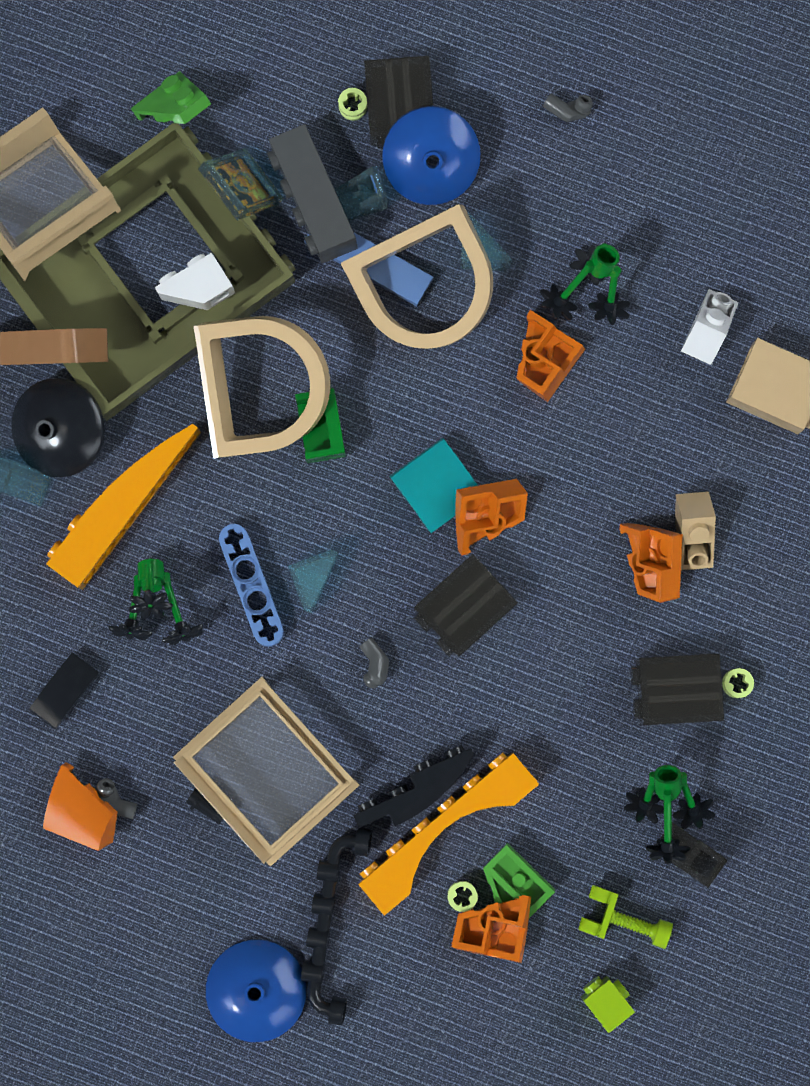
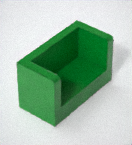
(326, 438)

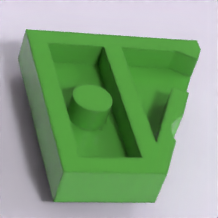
(173, 101)
(513, 877)

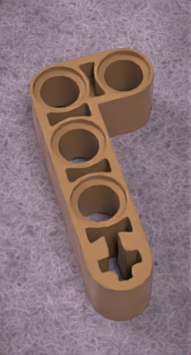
(54, 346)

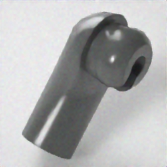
(571, 110)
(378, 664)

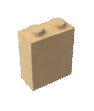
(774, 386)

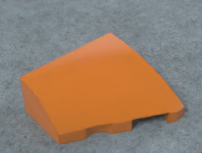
(546, 356)
(488, 511)
(655, 561)
(79, 812)
(494, 930)

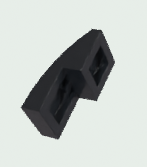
(63, 691)

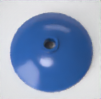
(428, 133)
(261, 966)

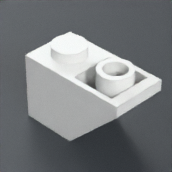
(198, 285)
(710, 326)

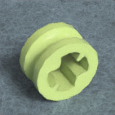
(343, 101)
(747, 679)
(472, 898)

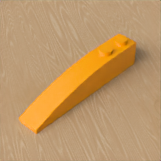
(115, 510)

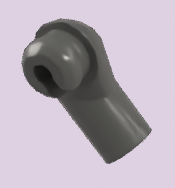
(108, 792)

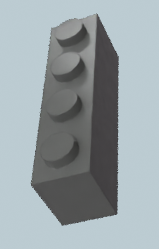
(312, 193)

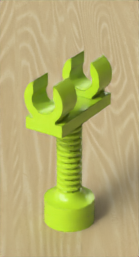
(658, 932)

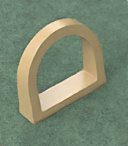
(357, 273)
(215, 388)

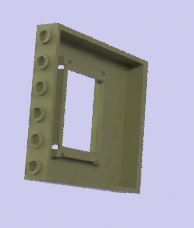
(83, 291)

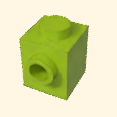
(607, 1002)

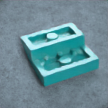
(431, 484)

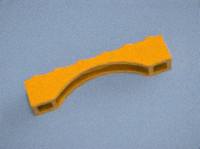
(393, 878)

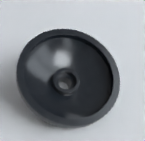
(74, 426)

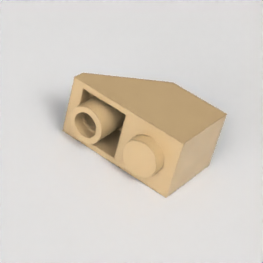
(696, 522)

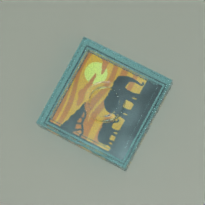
(240, 183)

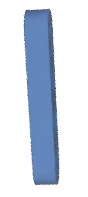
(256, 583)

